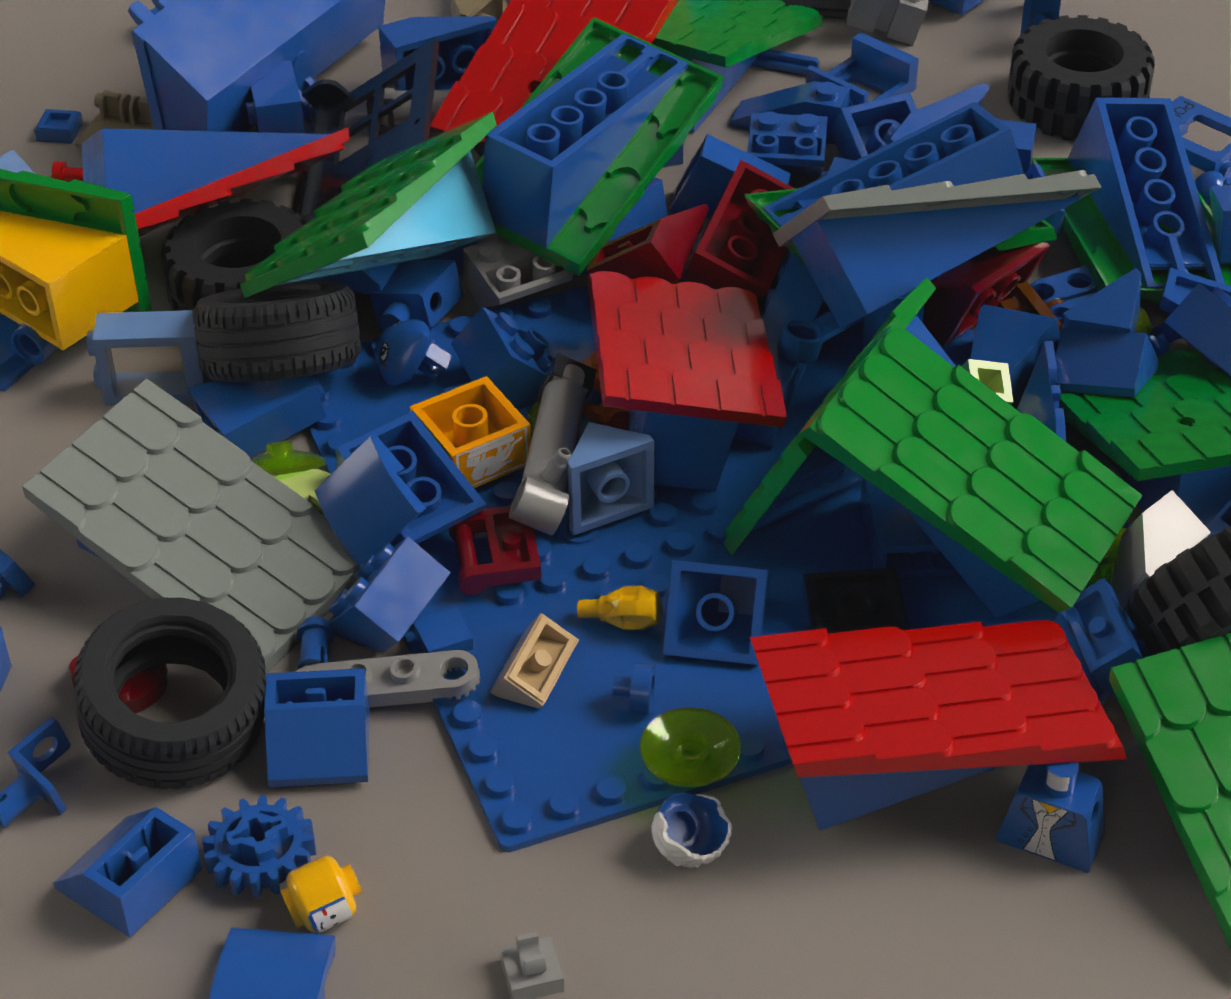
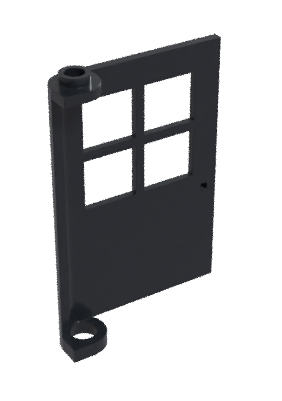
(333, 101)

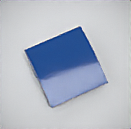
(368, 500)
(273, 965)

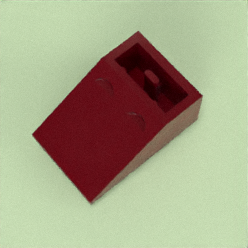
(654, 249)

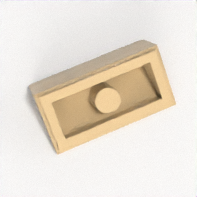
(535, 663)

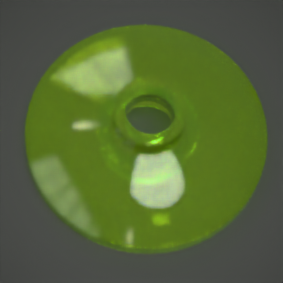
(284, 460)
(690, 747)

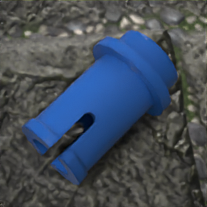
(315, 637)

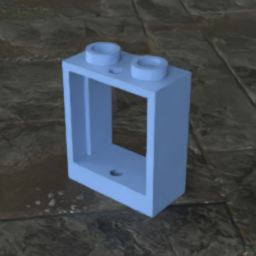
(144, 330)

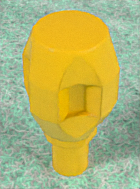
(625, 608)

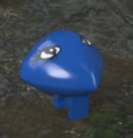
(405, 349)

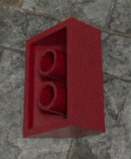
(976, 283)

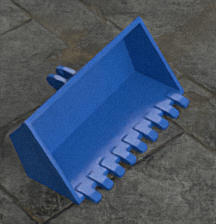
(209, 53)

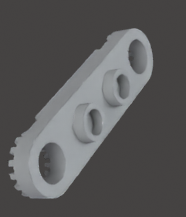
(411, 676)

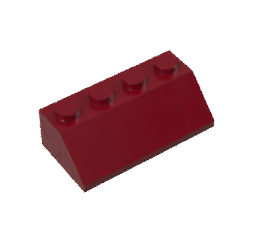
(736, 244)

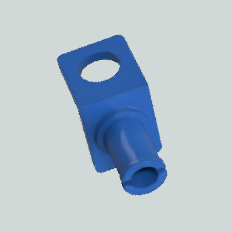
(31, 783)

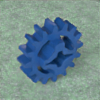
(258, 845)

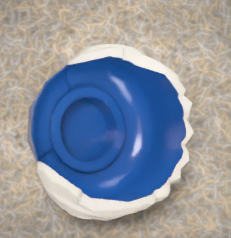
(691, 829)

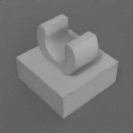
(531, 967)

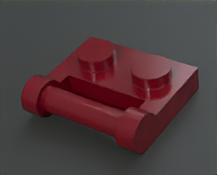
(510, 548)

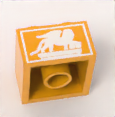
(477, 430)

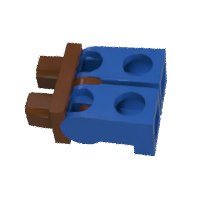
(1053, 294)

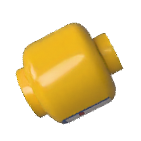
(321, 894)

